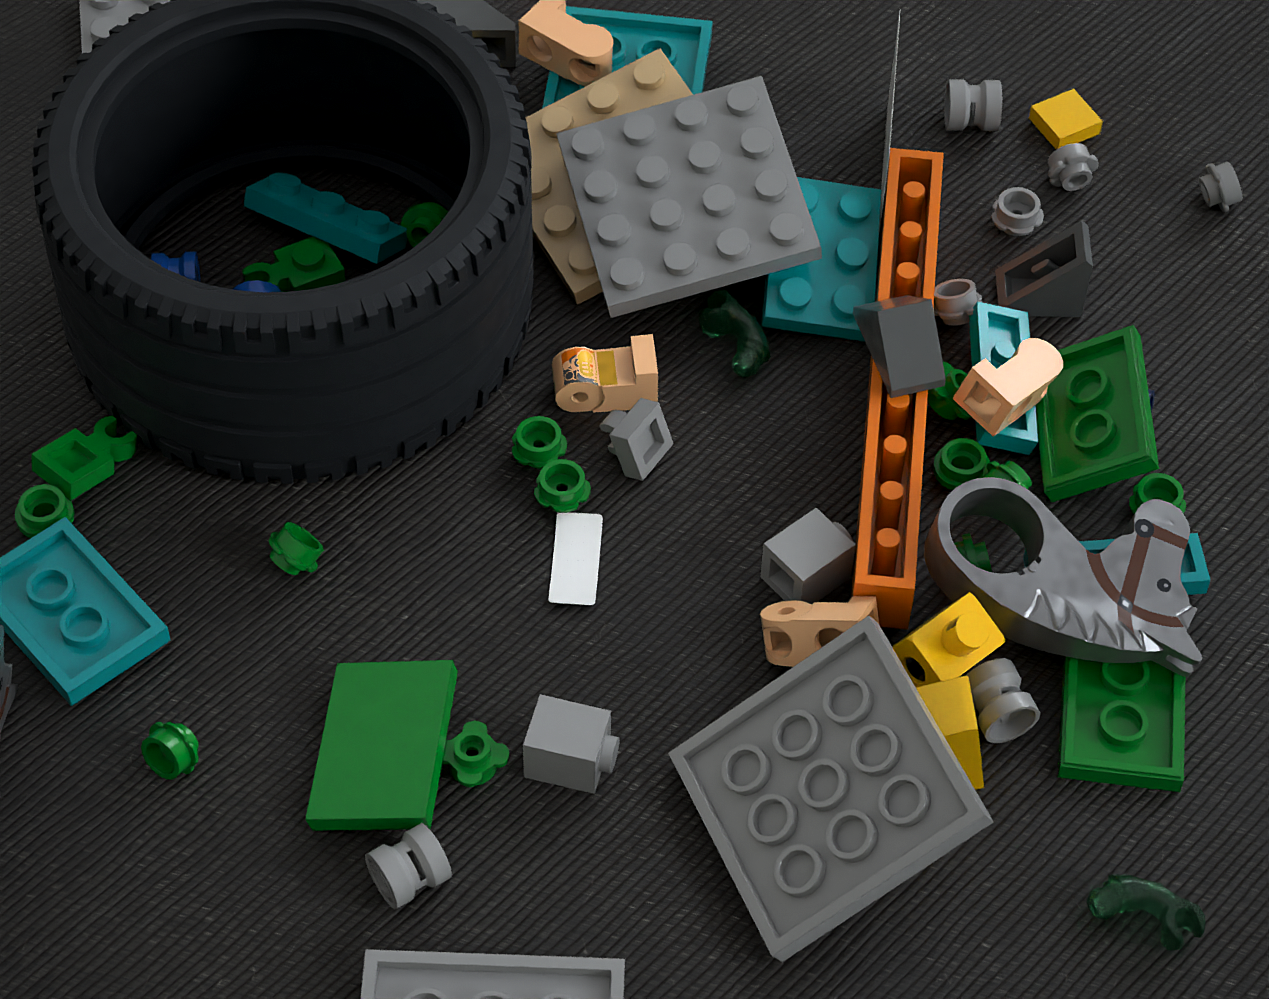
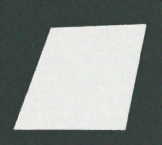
(889, 124)

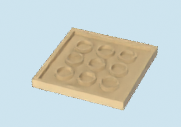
(554, 208)

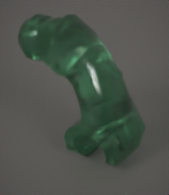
(729, 317)
(1133, 893)

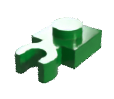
(299, 267)
(80, 461)

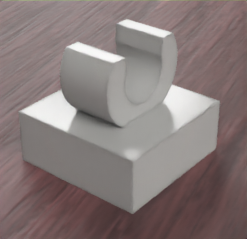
(638, 437)

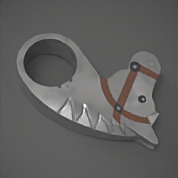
(1069, 600)

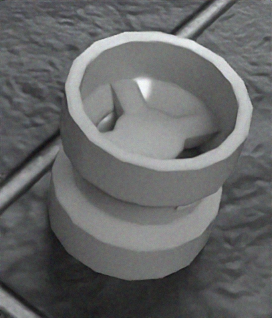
(983, 111)
(1001, 704)
(408, 866)

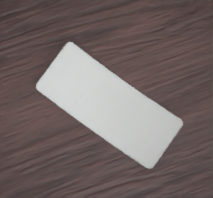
(576, 558)

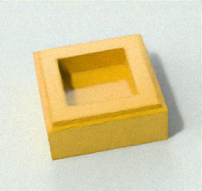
(1065, 119)

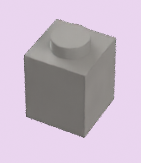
(808, 558)
(569, 744)

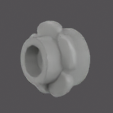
(1071, 166)
(1220, 186)
(1017, 211)
(955, 301)

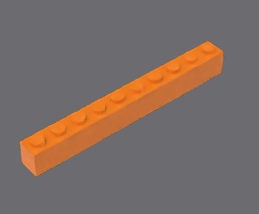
(897, 425)

